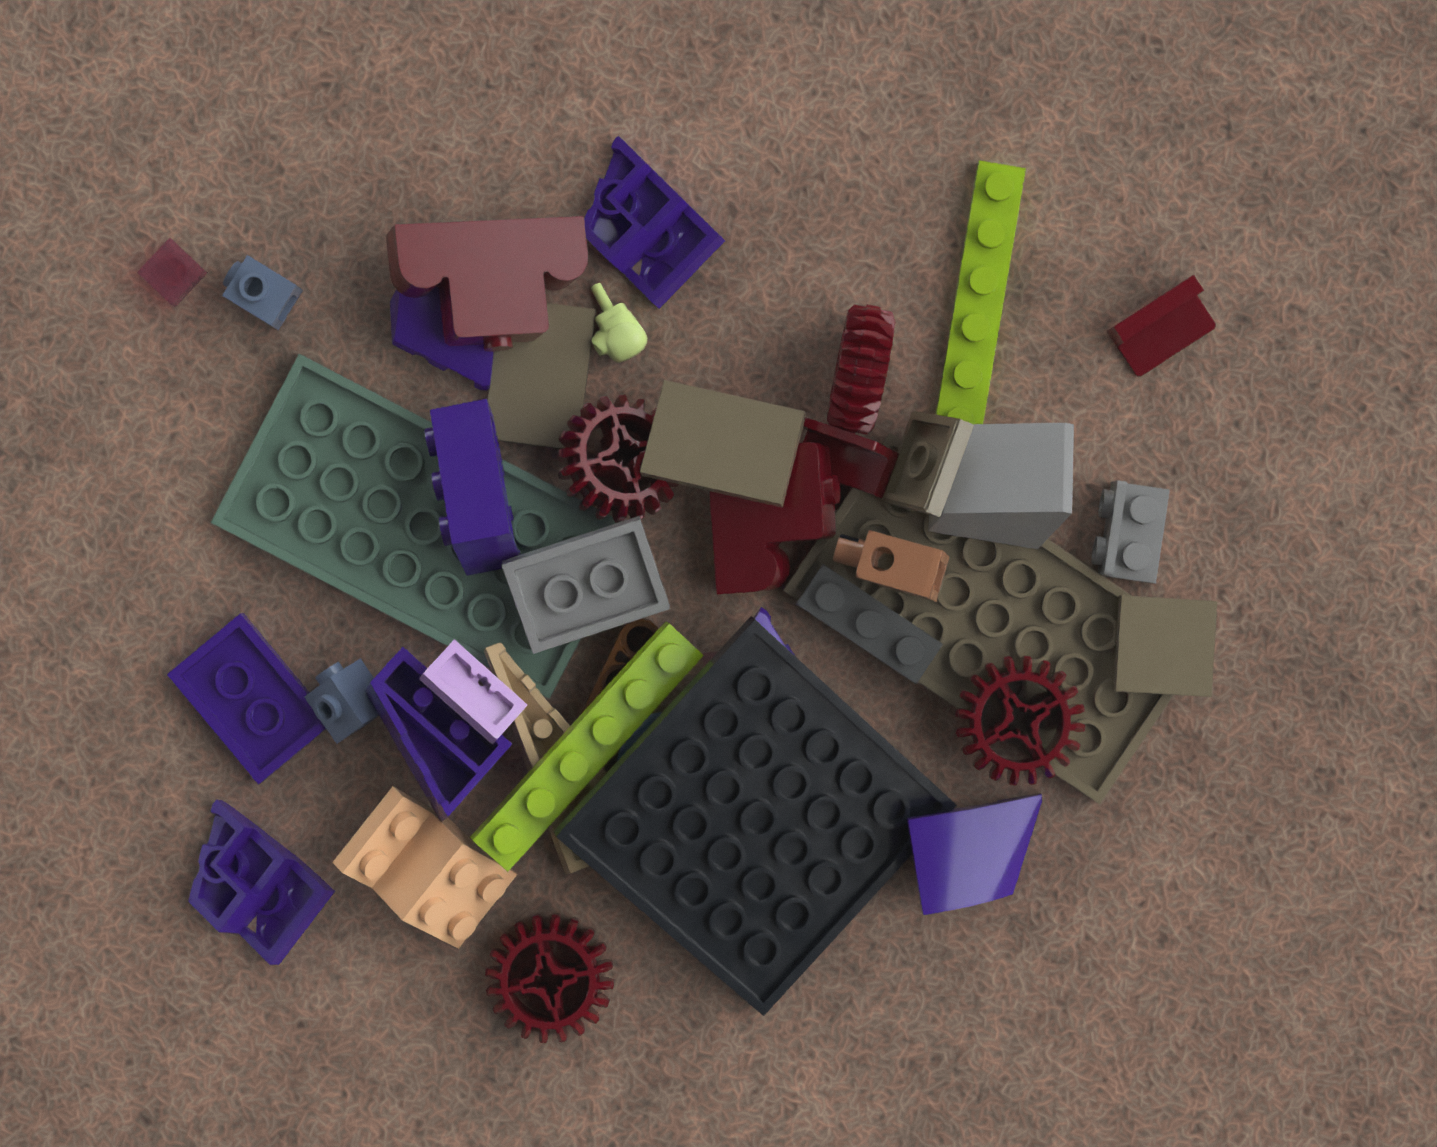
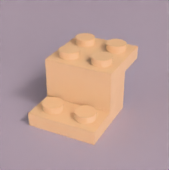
(424, 868)

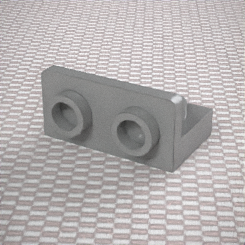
(1131, 531)

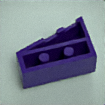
(471, 486)

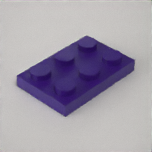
(248, 698)

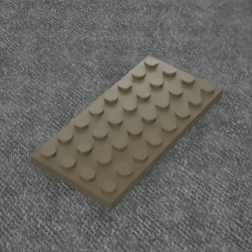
(1009, 604)

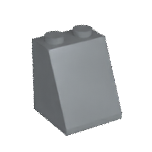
(1011, 484)

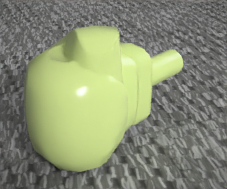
(619, 331)

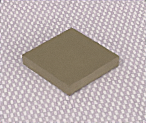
(927, 462)
(1165, 646)

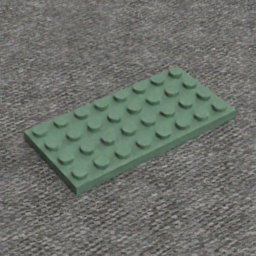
(351, 499)

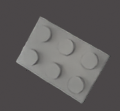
(586, 584)

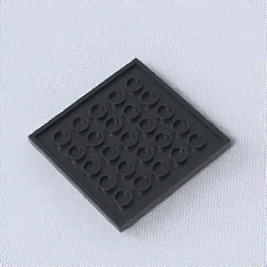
(753, 817)

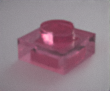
(172, 272)

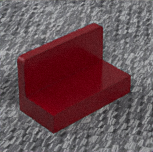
(1163, 327)
(854, 459)

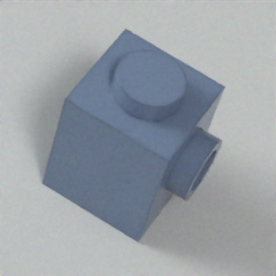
(261, 291)
(342, 699)

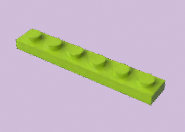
(980, 291)
(586, 746)

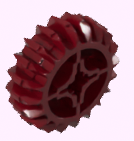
(861, 369)
(583, 472)
(998, 731)
(526, 983)

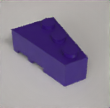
(433, 739)

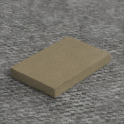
(543, 380)
(723, 443)

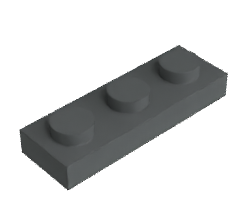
(869, 624)

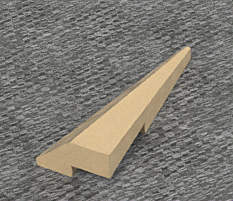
(536, 733)

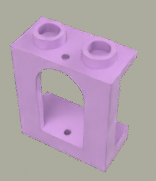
(486, 707)

